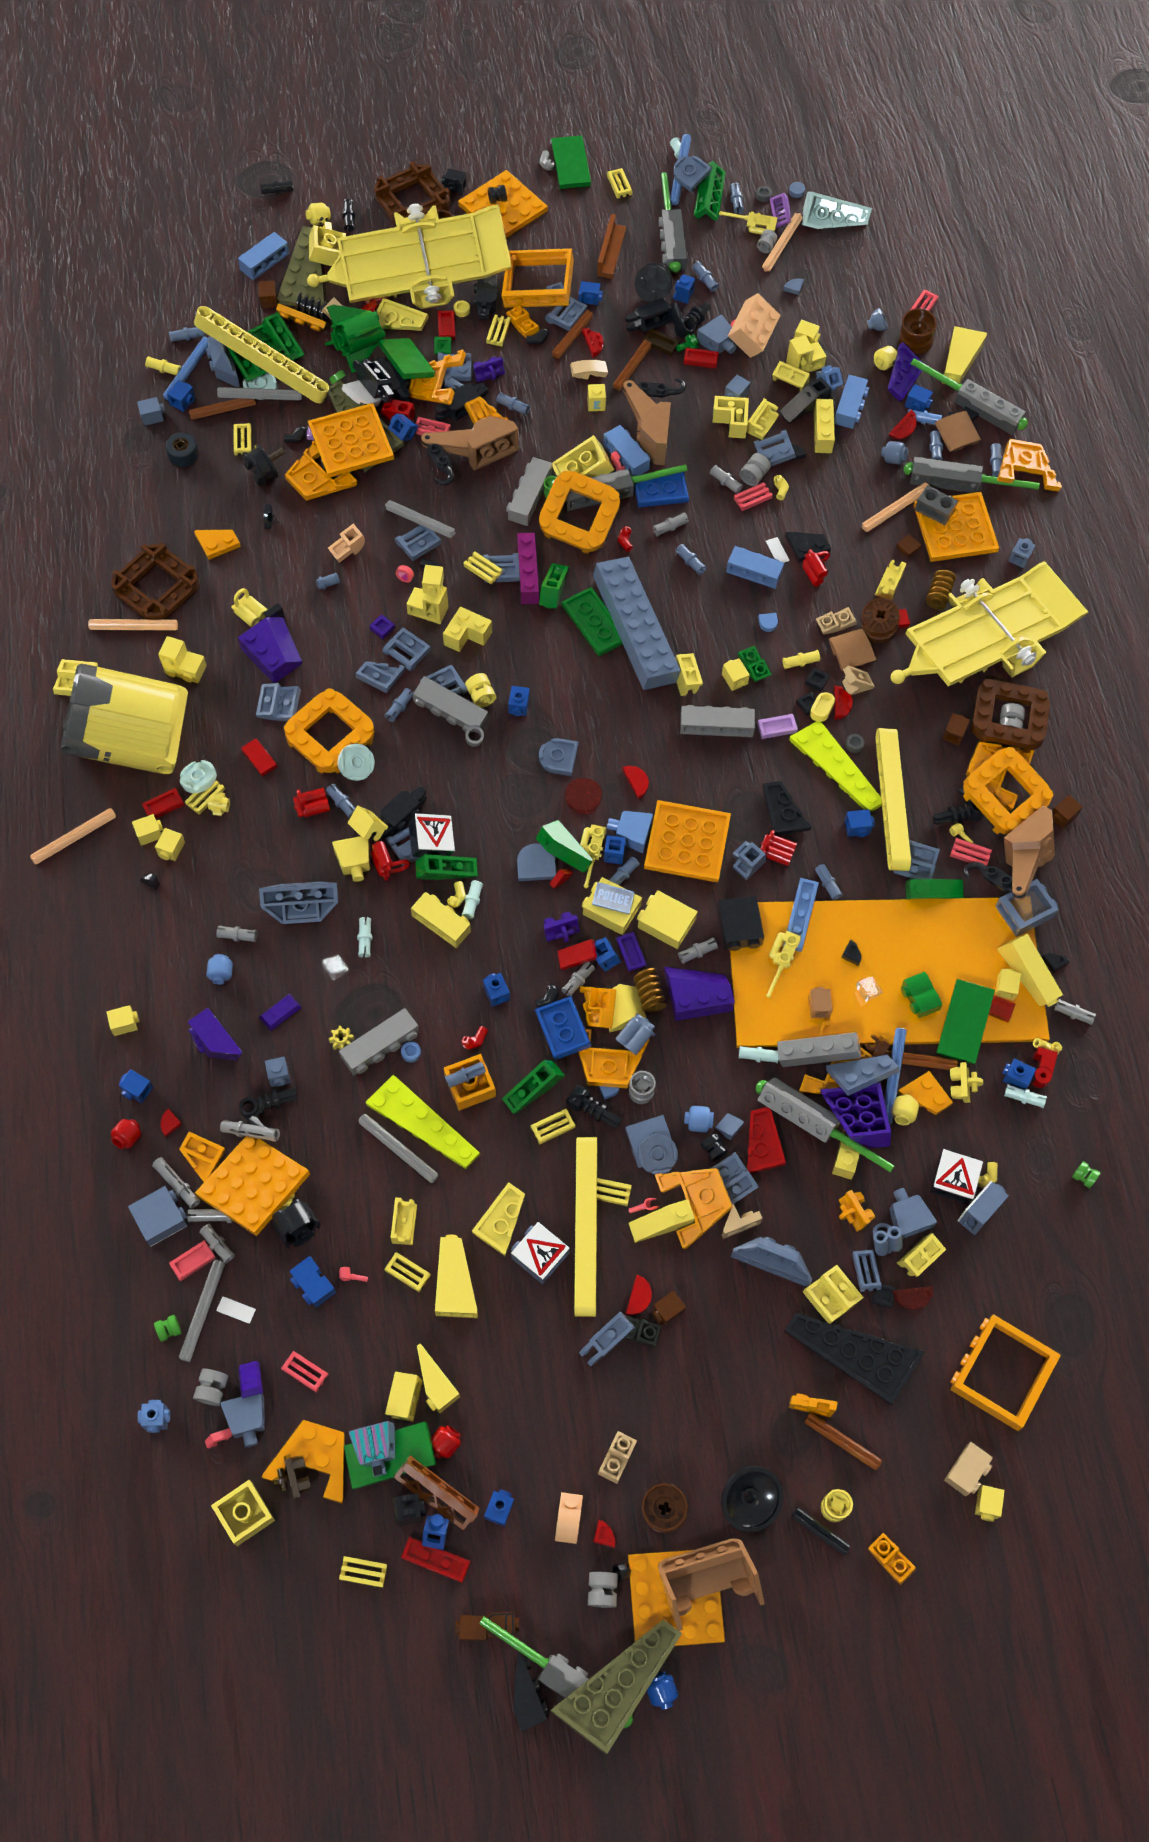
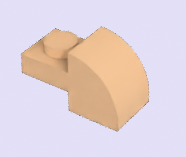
(350, 542)
(568, 1518)

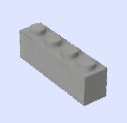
(529, 491)
(717, 721)
(379, 1041)
(819, 1049)

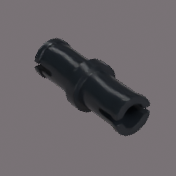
(276, 187)
(348, 215)

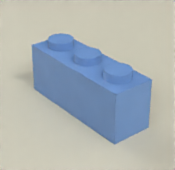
(263, 255)
(851, 401)
(629, 450)
(755, 567)

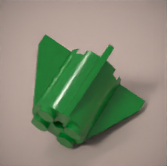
(354, 332)

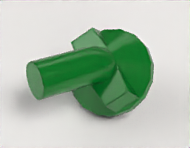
(692, 342)

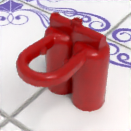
(814, 566)
(311, 802)
(778, 848)
(383, 861)

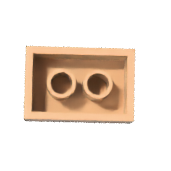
(754, 325)

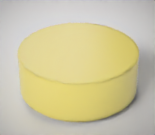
(461, 308)

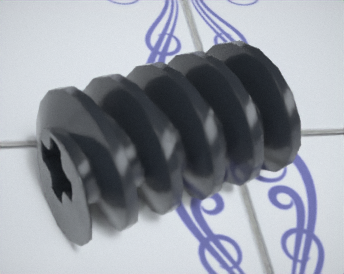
(310, 307)

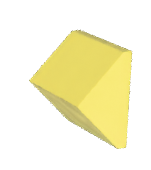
(626, 1006)

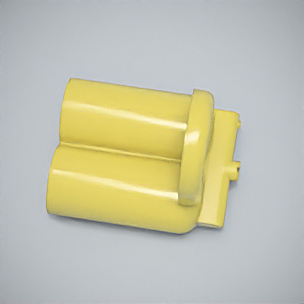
(248, 608)

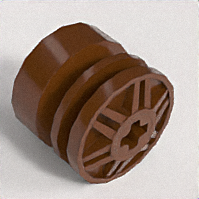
(918, 330)
(879, 629)
(659, 1496)

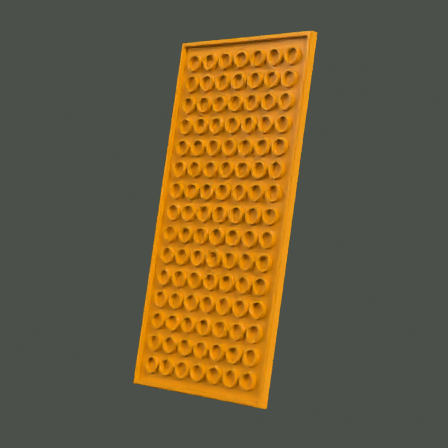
(895, 942)

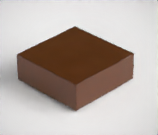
(908, 545)

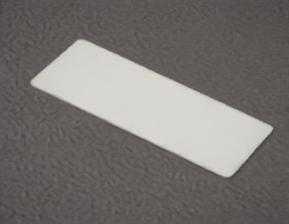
(777, 550)
(236, 1310)

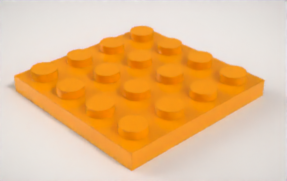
(516, 212)
(350, 440)
(964, 535)
(687, 841)
(252, 1184)
(649, 1604)

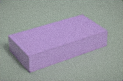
(777, 726)

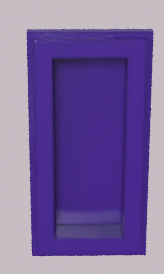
(631, 951)
(280, 1012)
(250, 1379)

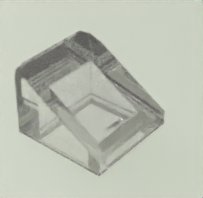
(334, 967)
(868, 988)

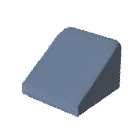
(729, 1126)

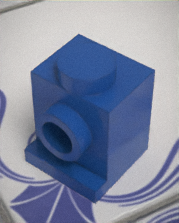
(684, 289)
(590, 293)
(402, 427)
(614, 849)
(606, 954)
(437, 1526)

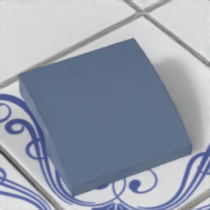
(278, 702)
(922, 861)
(639, 1131)
(735, 1177)

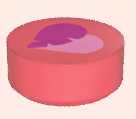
(404, 573)

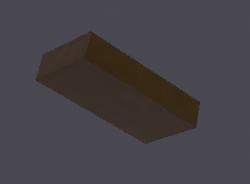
(661, 342)

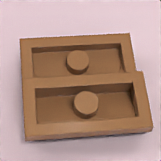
(957, 431)
(852, 649)

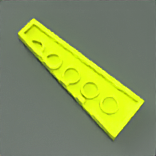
(829, 755)
(409, 1112)

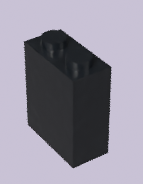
(740, 923)

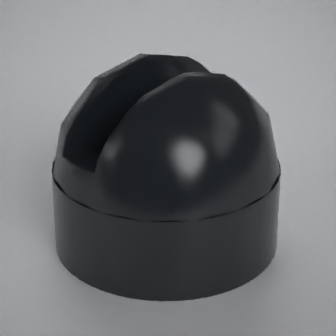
(622, 1571)

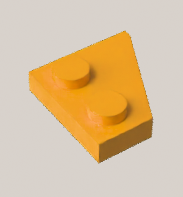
(479, 409)
(217, 541)
(813, 1405)

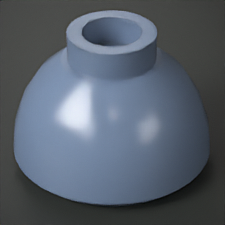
(877, 321)

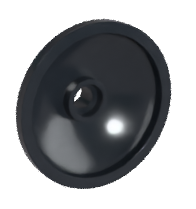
(761, 1504)

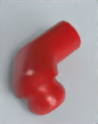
(623, 538)
(475, 1041)

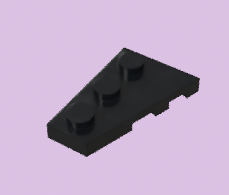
(782, 811)

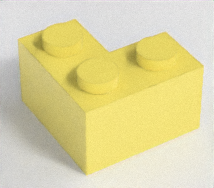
(805, 355)
(732, 412)
(428, 606)
(466, 626)
(180, 662)

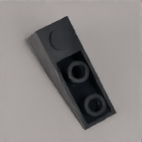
(805, 400)
(526, 1703)

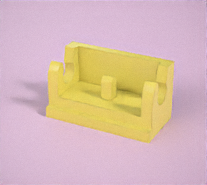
(791, 375)
(762, 419)
(890, 580)
(689, 675)
(366, 823)
(403, 1222)
(922, 1255)
(404, 1396)

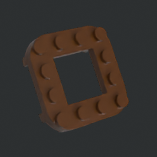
(417, 173)
(152, 555)
(987, 730)

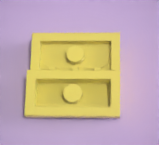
(66, 675)
(833, 1294)

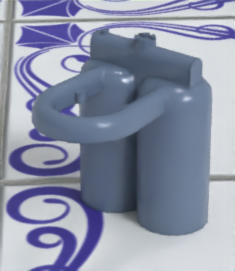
(636, 1033)
(887, 1242)

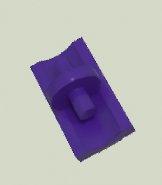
(489, 369)
(561, 928)

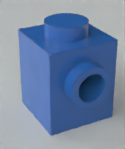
(181, 395)
(919, 398)
(518, 701)
(859, 823)
(496, 989)
(1018, 1074)
(135, 1086)
(499, 1507)

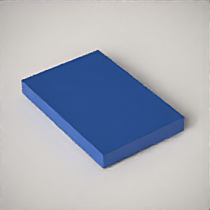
(662, 491)
(563, 1028)

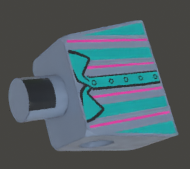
(374, 1446)

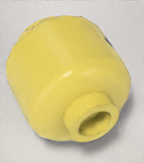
(318, 213)
(885, 357)
(905, 1109)

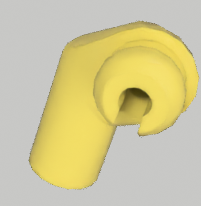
(456, 900)
(1056, 1046)
(991, 1175)

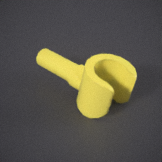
(958, 829)

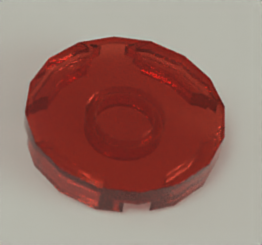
(583, 795)

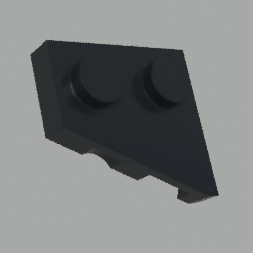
(802, 542)

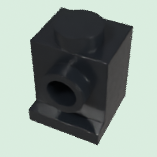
(455, 181)

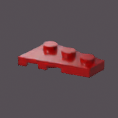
(764, 1143)

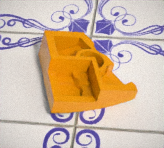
(599, 1006)

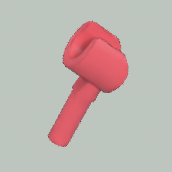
(646, 1205)
(345, 1275)

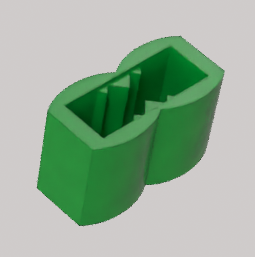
(921, 995)

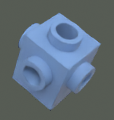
(831, 376)
(159, 1421)

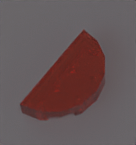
(914, 1297)

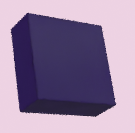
(382, 626)

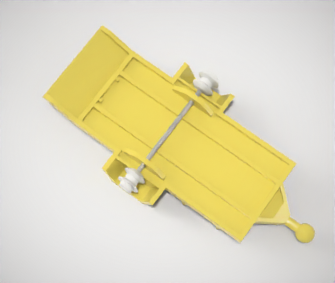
(409, 259)
(993, 627)

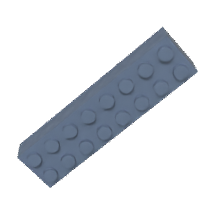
(636, 623)

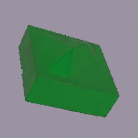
(442, 345)

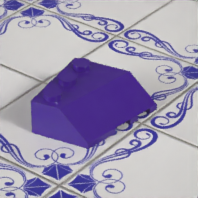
(271, 648)
(698, 993)
(212, 1037)
(861, 1114)

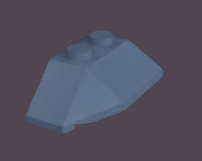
(221, 362)
(299, 901)
(774, 1258)

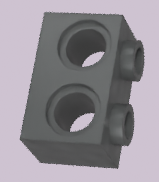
(936, 505)

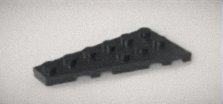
(864, 1358)

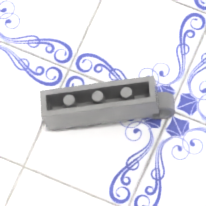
(452, 707)

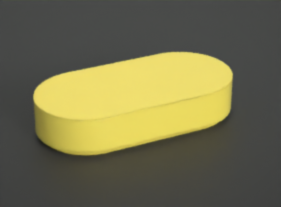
(822, 707)

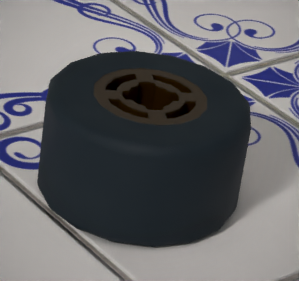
(182, 449)

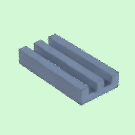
(870, 1286)

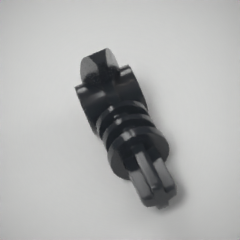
(687, 324)
(959, 814)
(581, 1099)
(264, 1103)

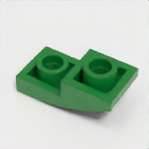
(754, 665)

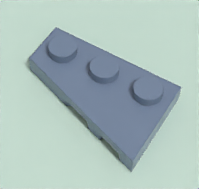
(861, 1073)

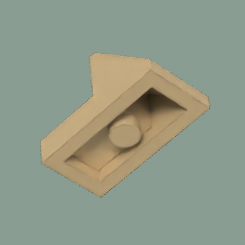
(856, 680)
(736, 1224)

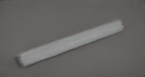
(253, 393)
(420, 519)
(398, 1148)
(201, 1311)

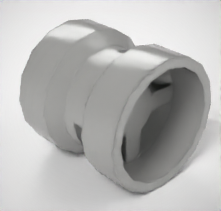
(767, 241)

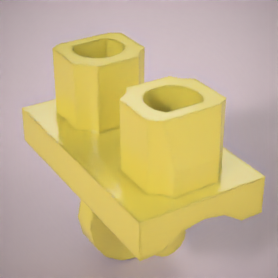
(963, 1091)

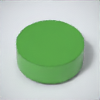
(338, 376)

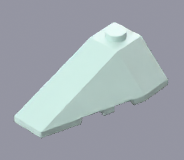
(829, 212)

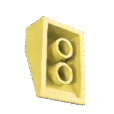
(586, 459)

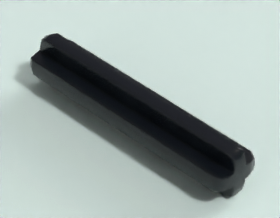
(821, 1531)

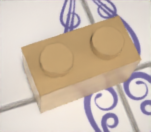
(969, 1469)

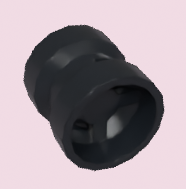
(497, 194)
(714, 1147)

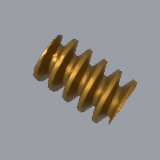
(940, 588)
(648, 991)

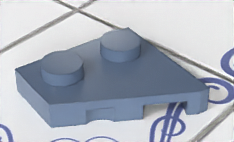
(379, 675)

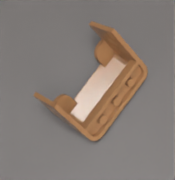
(708, 1572)

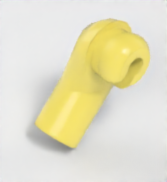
(782, 487)

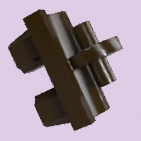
(297, 1485)

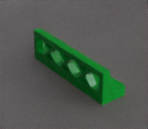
(705, 191)

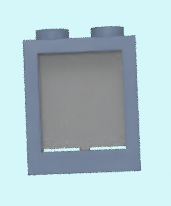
(1028, 912)

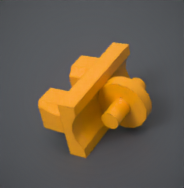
(853, 1210)

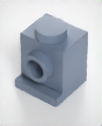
(1023, 549)

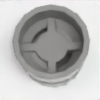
(755, 469)
(1012, 715)
(642, 1087)
(213, 1394)
(602, 1590)

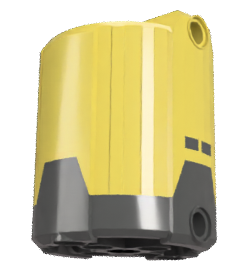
(124, 719)

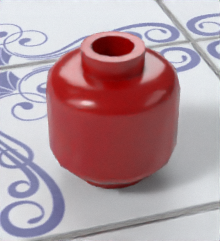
(125, 1133)
(445, 1442)

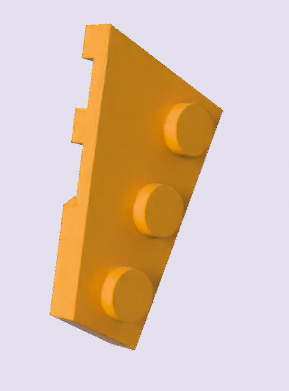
(300, 318)

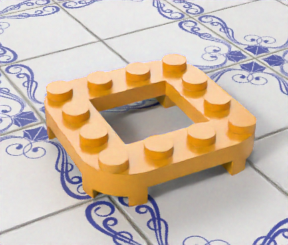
(570, 534)
(326, 702)
(986, 802)

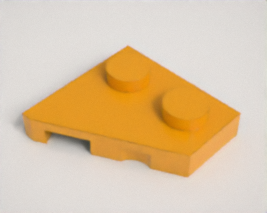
(927, 1093)
(201, 1154)

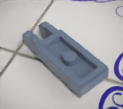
(608, 1337)

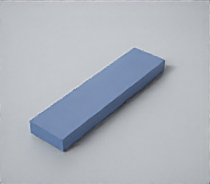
(802, 909)

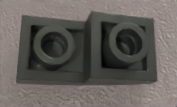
(644, 1332)

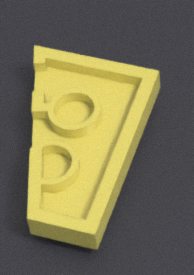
(400, 317)
(500, 1219)

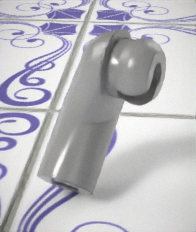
(544, 162)

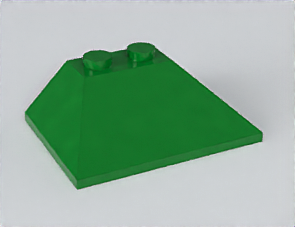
(276, 335)

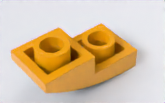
(522, 321)
(891, 1558)

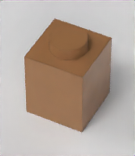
(820, 1003)

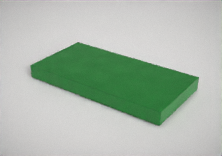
(570, 162)
(406, 358)
(593, 621)
(965, 1021)
(408, 1441)

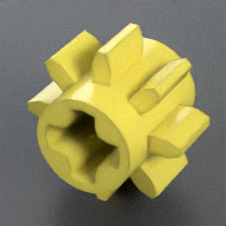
(218, 803)
(336, 1038)

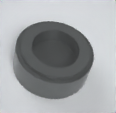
(763, 193)
(854, 743)

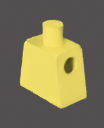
(353, 856)

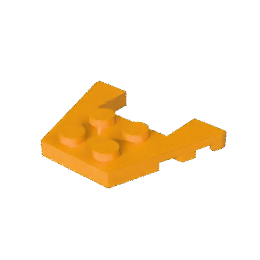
(430, 388)
(1027, 458)
(312, 480)
(983, 752)
(609, 1066)
(813, 1085)
(706, 1197)
(321, 1452)

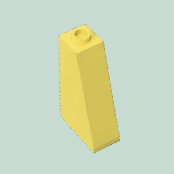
(962, 352)
(1035, 976)
(454, 1284)

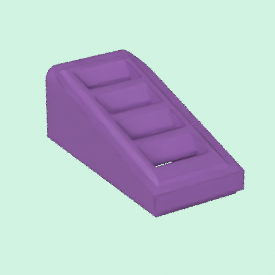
(777, 200)

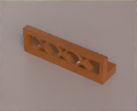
(611, 249)
(439, 1489)

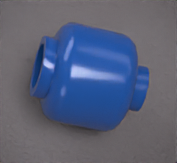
(662, 1691)

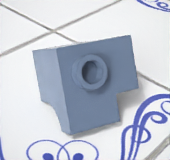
(749, 859)

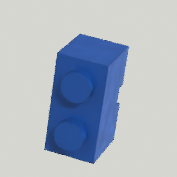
(315, 1288)

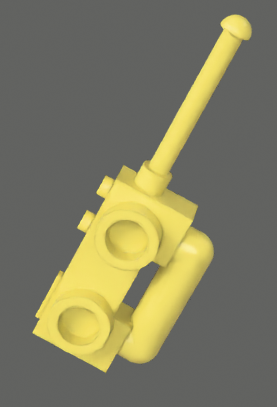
(756, 220)
(595, 847)
(783, 959)

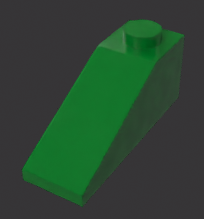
(553, 585)
(562, 844)
(445, 867)
(934, 888)
(533, 1085)

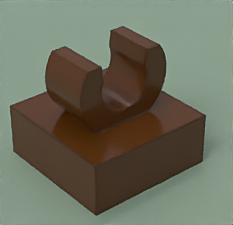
(879, 1047)

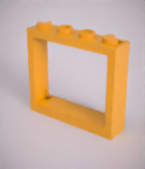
(538, 298)
(1016, 1422)

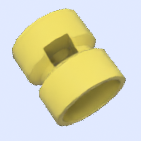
(480, 690)
(836, 1505)

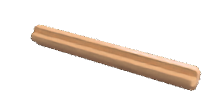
(782, 242)
(893, 508)
(132, 624)
(72, 836)

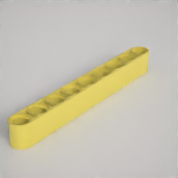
(261, 354)
(893, 800)
(586, 1227)

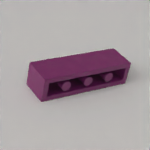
(528, 568)

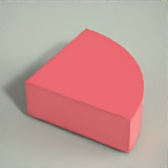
(615, 461)
(212, 1440)

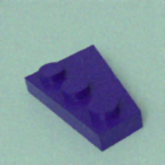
(903, 372)

